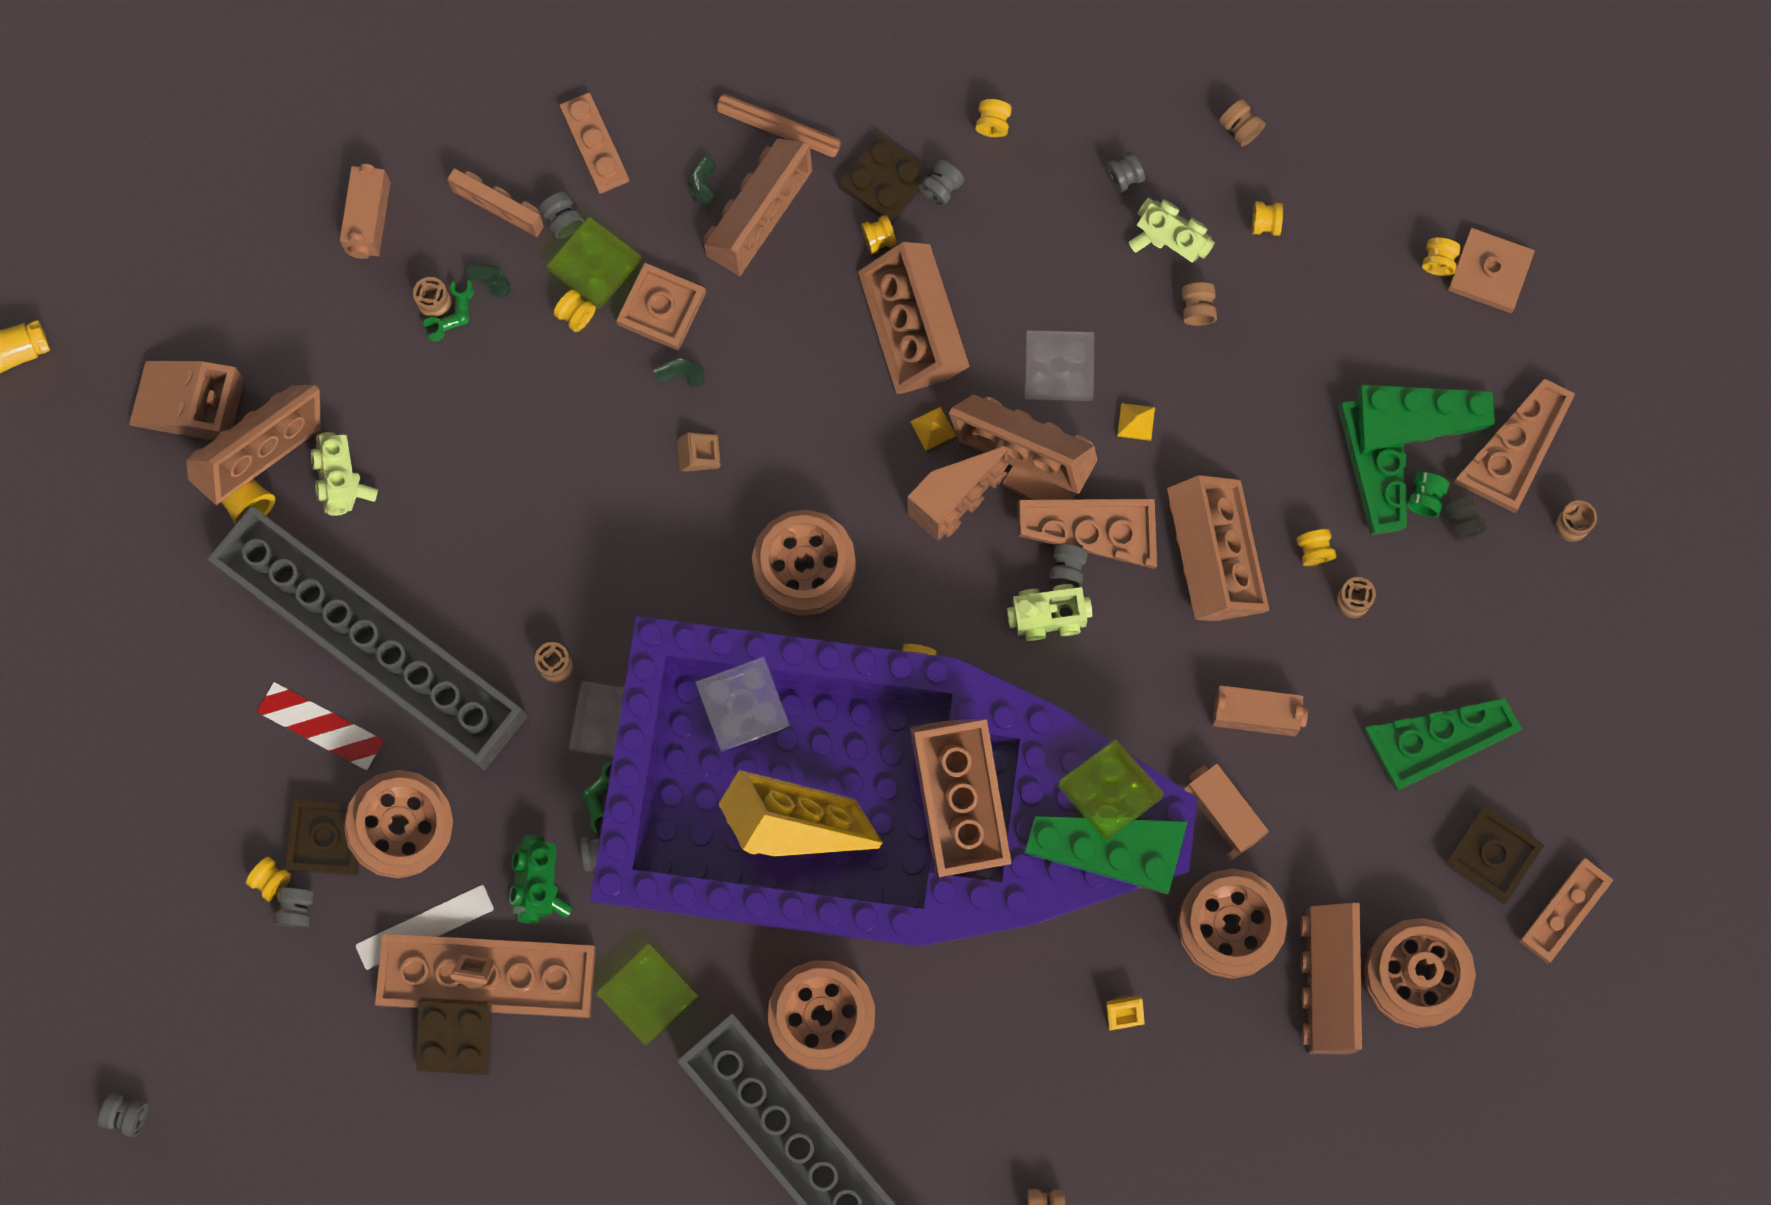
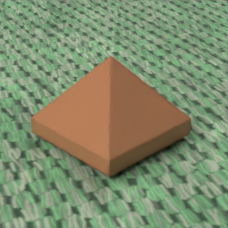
(472, 970)

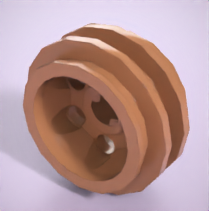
(803, 526)
(401, 786)
(1258, 896)
(1383, 985)
(786, 1001)

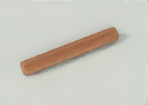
(778, 125)

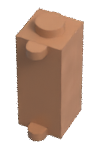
(365, 211)
(1259, 711)
(1226, 809)

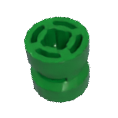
(1428, 494)

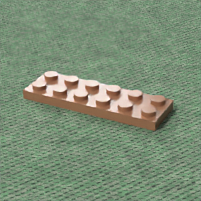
(524, 980)

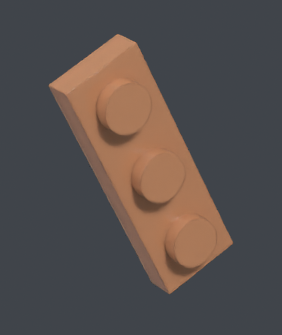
(594, 143)
(496, 201)
(1566, 910)

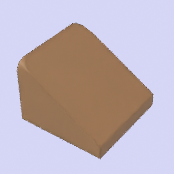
(698, 452)

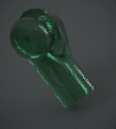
(698, 182)
(492, 276)
(680, 367)

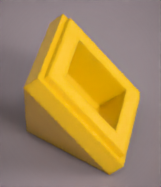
(1136, 421)
(933, 429)
(1125, 1012)

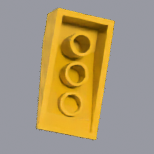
(793, 818)

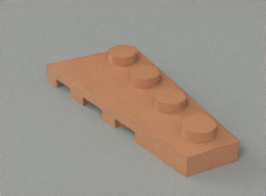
(1513, 455)
(1101, 526)

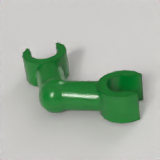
(454, 320)
(591, 795)

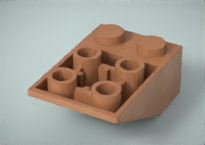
(187, 398)
(955, 489)

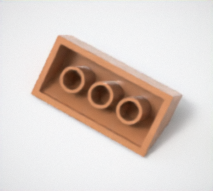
(759, 204)
(913, 317)
(255, 442)
(1030, 444)
(1217, 548)
(960, 796)
(1332, 979)

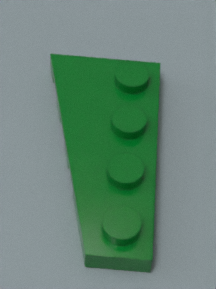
(1409, 414)
(1377, 476)
(1430, 743)
(1138, 854)

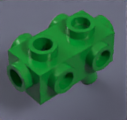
(534, 886)

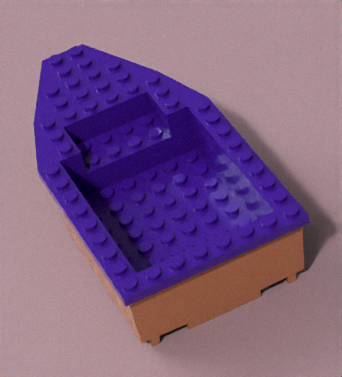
(849, 736)

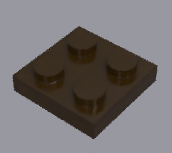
(884, 179)
(319, 839)
(1494, 854)
(454, 1036)

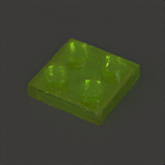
(594, 262)
(1110, 789)
(647, 994)

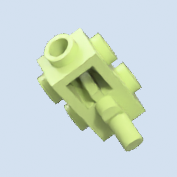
(1166, 227)
(337, 483)
(1039, 612)

